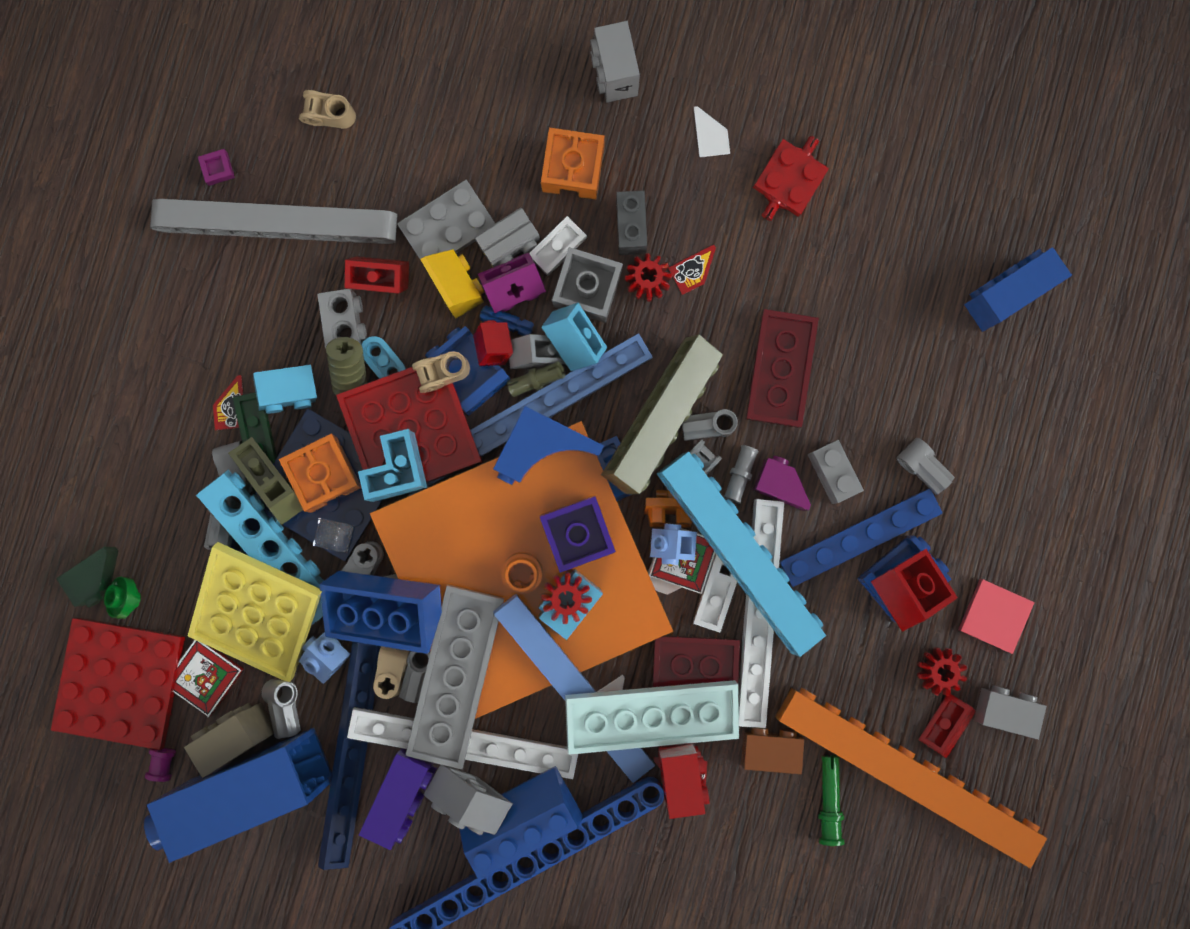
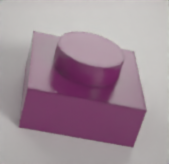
(216, 167)

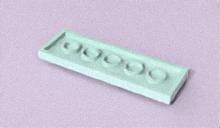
(652, 717)

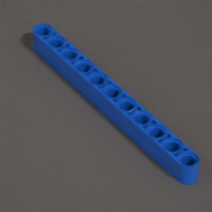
(542, 860)

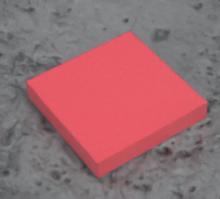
(996, 616)

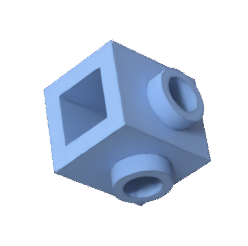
(673, 544)
(323, 657)

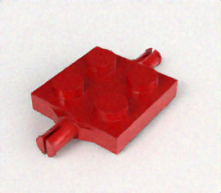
(790, 178)

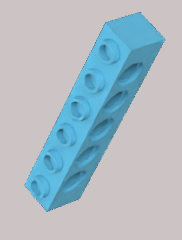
(252, 542)

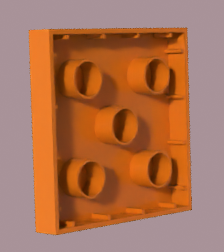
(492, 541)

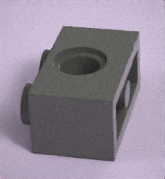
(631, 222)

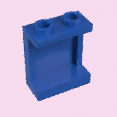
(481, 381)
(905, 549)

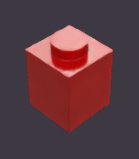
(493, 343)

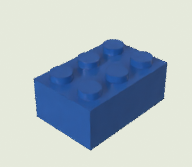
(1016, 288)

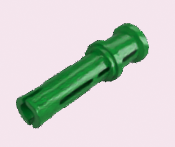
(831, 814)

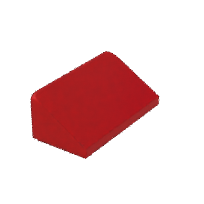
(947, 725)

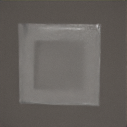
(333, 535)

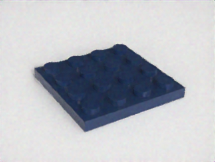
(344, 509)

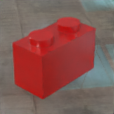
(376, 274)

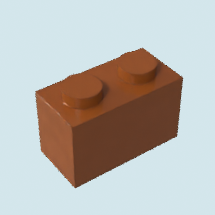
(772, 751)

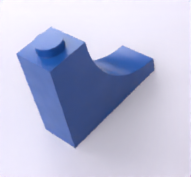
(535, 439)

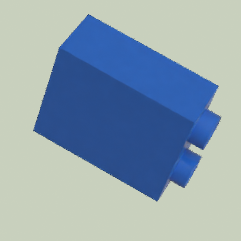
(238, 796)

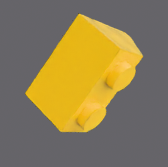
(453, 281)

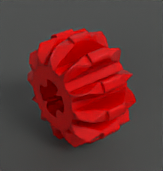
(648, 267)
(555, 598)
(937, 681)

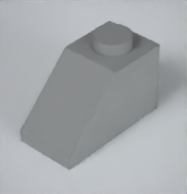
(533, 352)

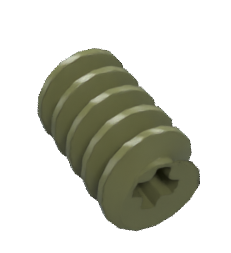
(345, 364)

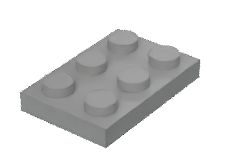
(447, 222)

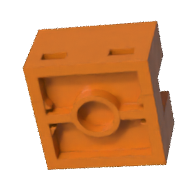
(572, 162)
(320, 473)

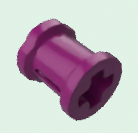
(160, 765)

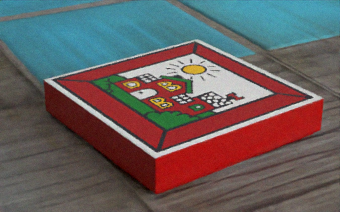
(688, 573)
(205, 677)

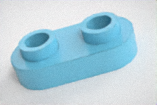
(384, 361)

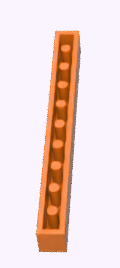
(910, 777)

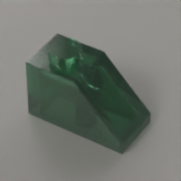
(90, 578)

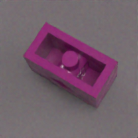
(499, 278)

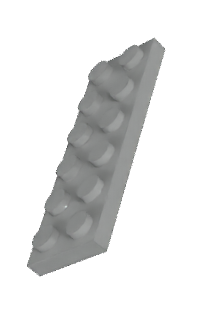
(454, 677)

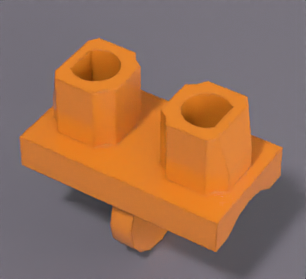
(665, 504)

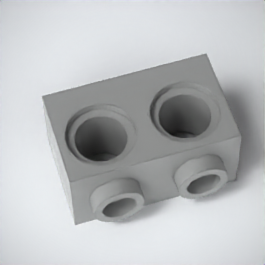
(335, 322)

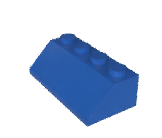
(381, 611)
(538, 815)

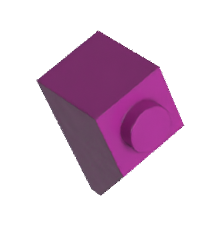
(781, 483)

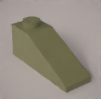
(266, 480)

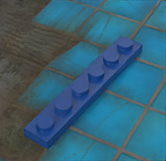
(860, 537)

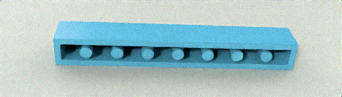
(742, 554)

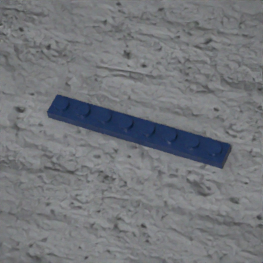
(348, 761)

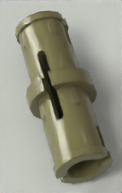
(536, 379)

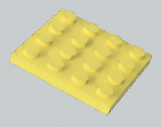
(254, 612)

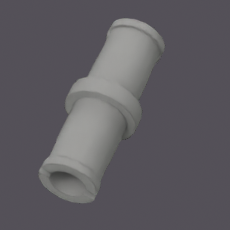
(741, 474)

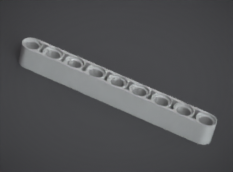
(273, 221)

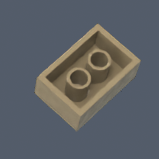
(229, 738)

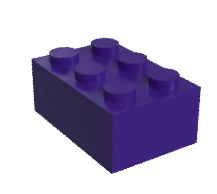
(397, 800)

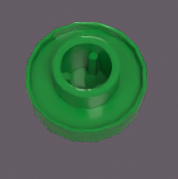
(121, 598)

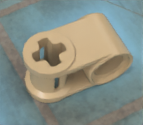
(322, 107)
(438, 371)
(393, 665)

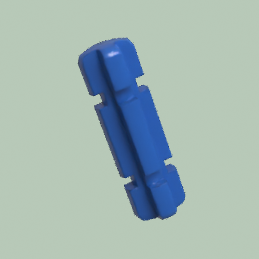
(514, 323)

